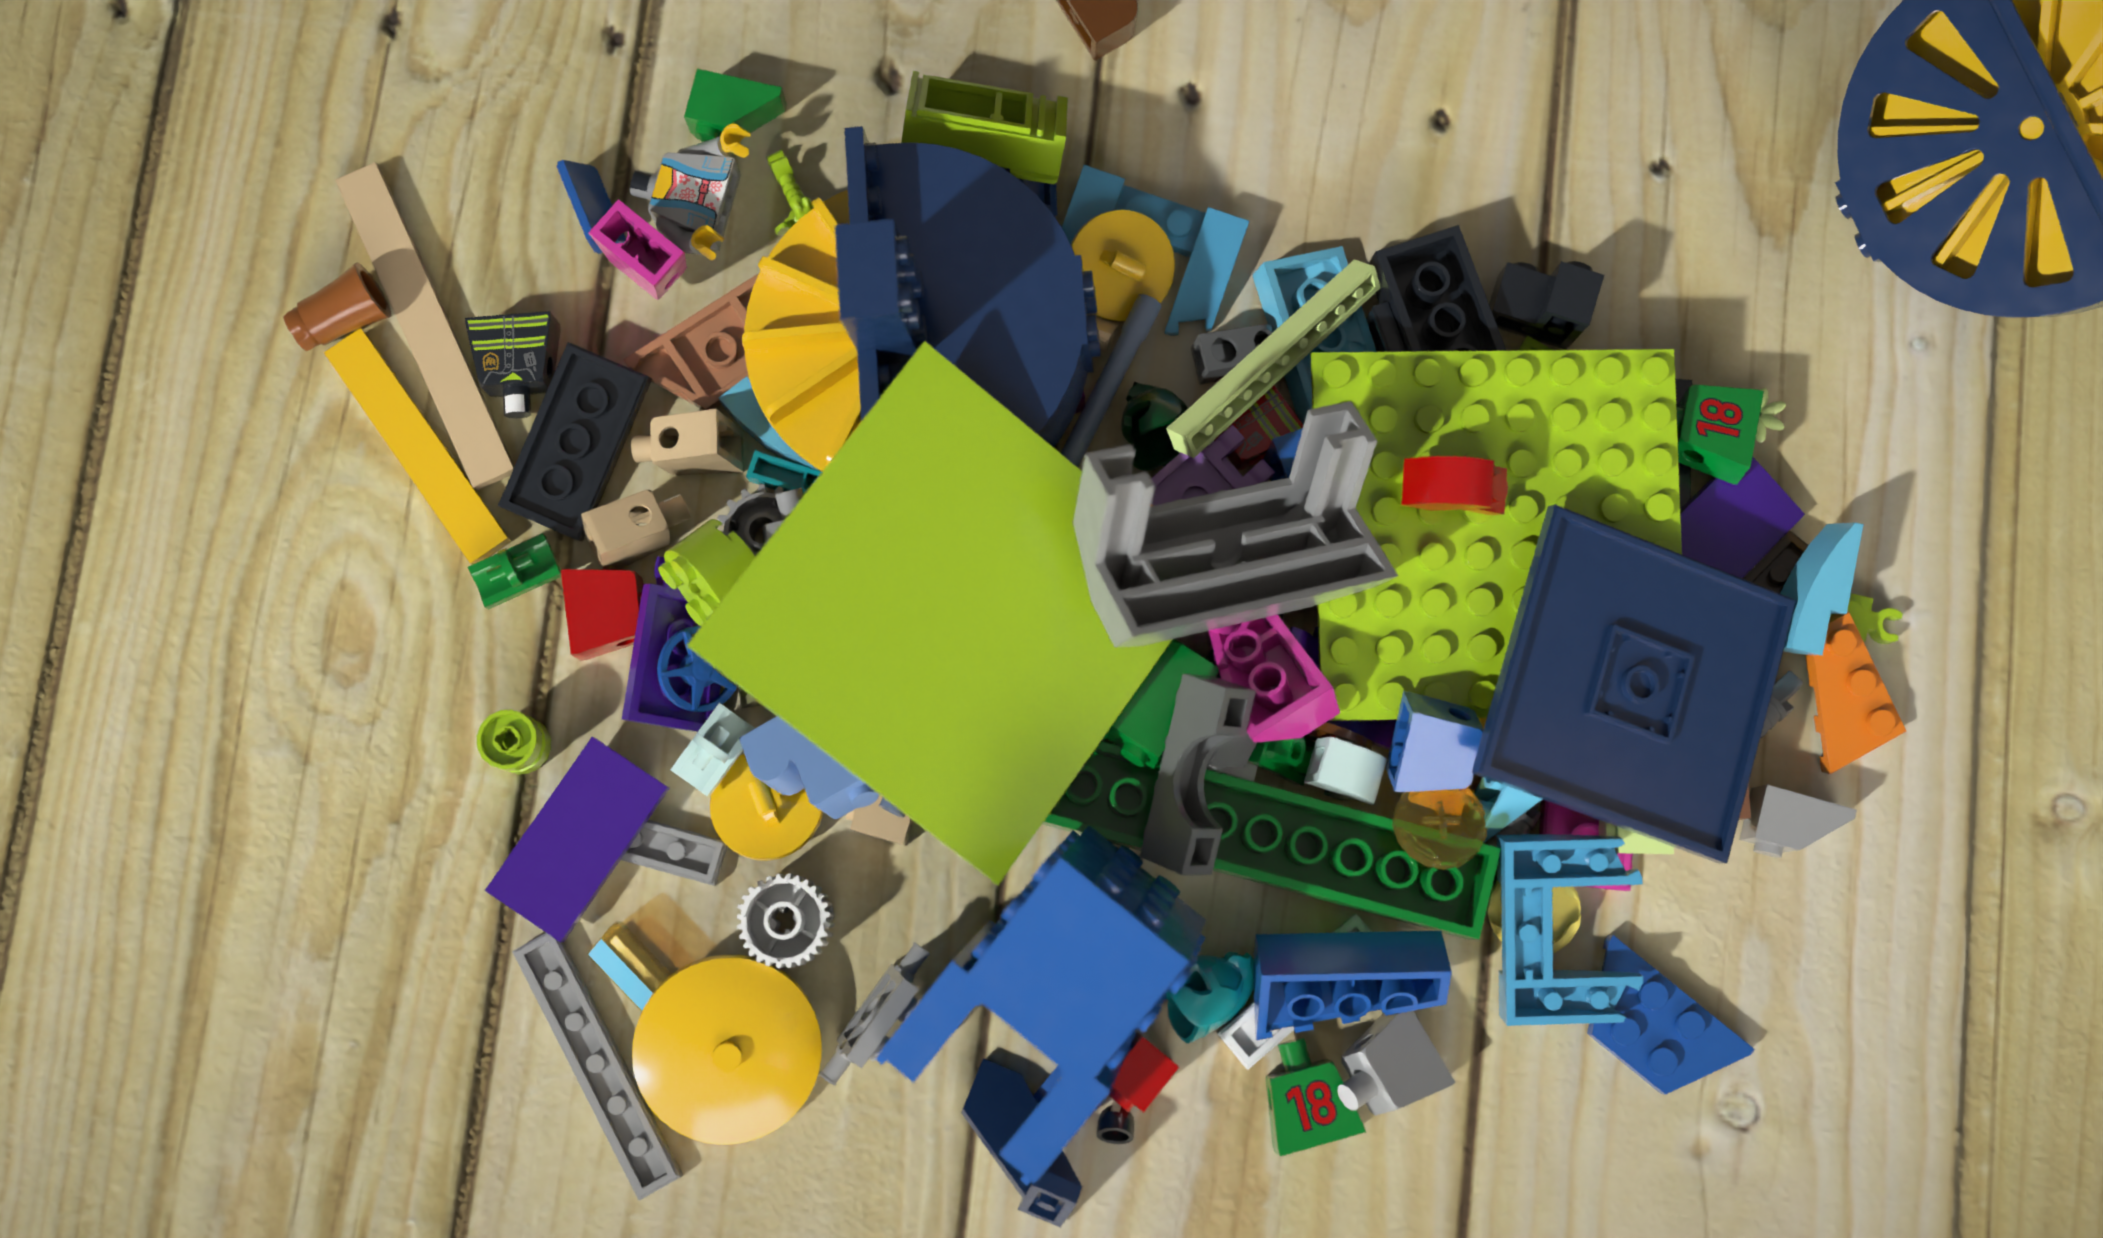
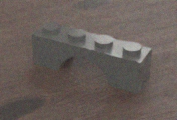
(1180, 826)

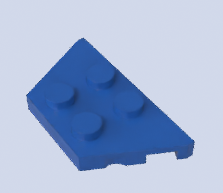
(1665, 1031)

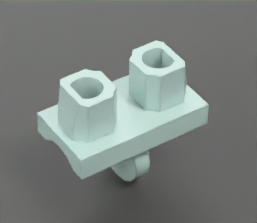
(712, 750)

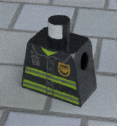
(514, 356)

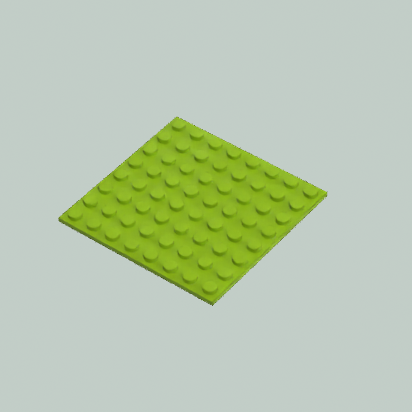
(1572, 433)
(935, 617)

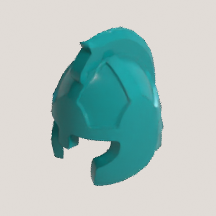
(1211, 995)

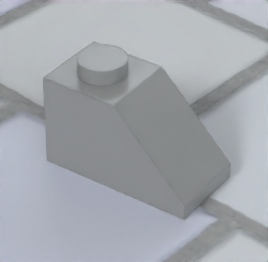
(1789, 820)

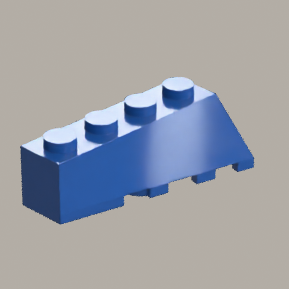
(1345, 976)

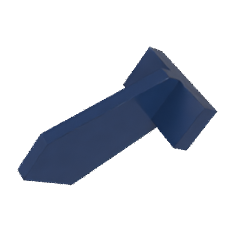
(995, 1111)

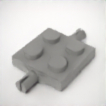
(867, 1030)

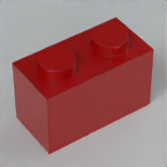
(1142, 1075)

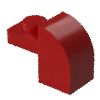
(1454, 484)

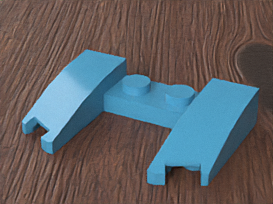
(1207, 238)
(1527, 983)

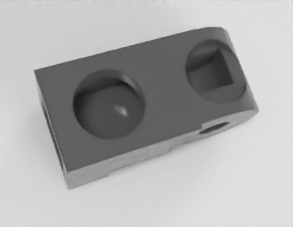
(1222, 350)

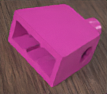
(645, 254)

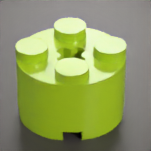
(705, 567)

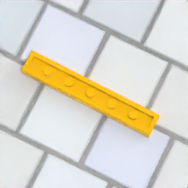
(417, 447)

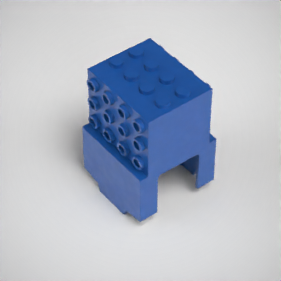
(1072, 973)

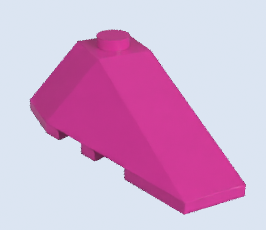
(1289, 687)

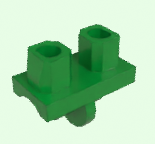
(515, 571)
(1285, 758)

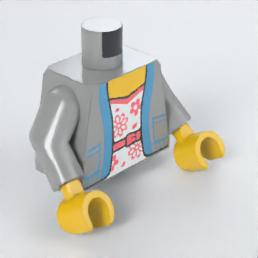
(694, 191)

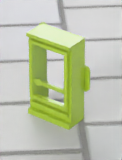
(988, 124)

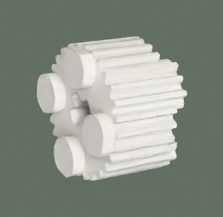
(760, 927)

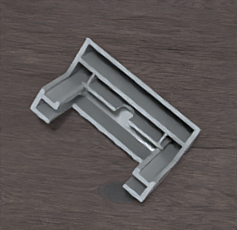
(1230, 551)

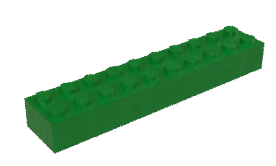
(1290, 844)

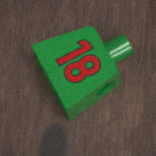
(1718, 429)
(1306, 1102)

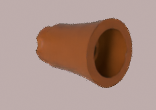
(338, 309)

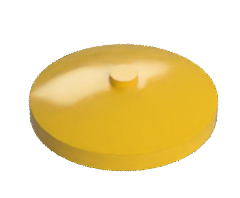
(727, 1049)

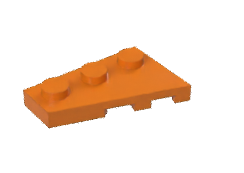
(1850, 697)

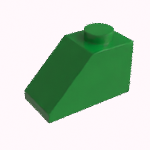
(727, 100)

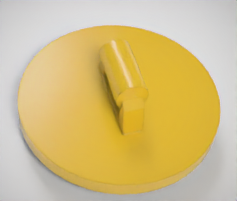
(1126, 258)
(758, 819)

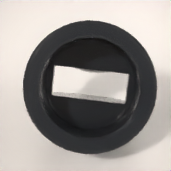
(1115, 1126)

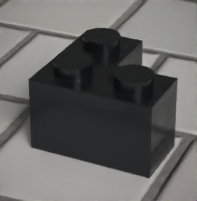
(1546, 306)

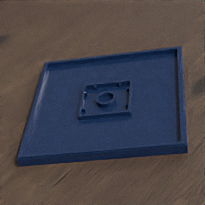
(1635, 685)

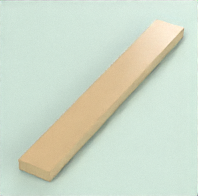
(426, 326)

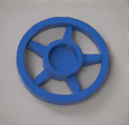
(694, 672)

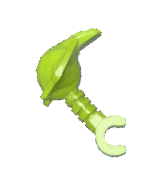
(784, 175)

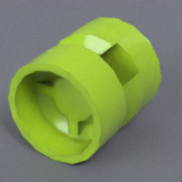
(513, 742)

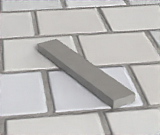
(598, 1065)

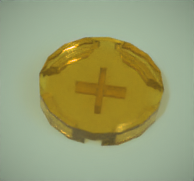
(1440, 826)

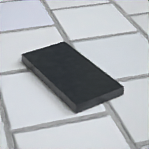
(575, 441)

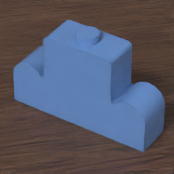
(792, 762)

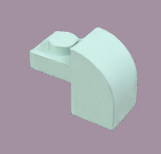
(1345, 770)

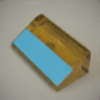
(628, 963)

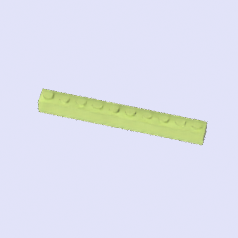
(1273, 358)

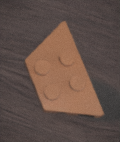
(702, 353)

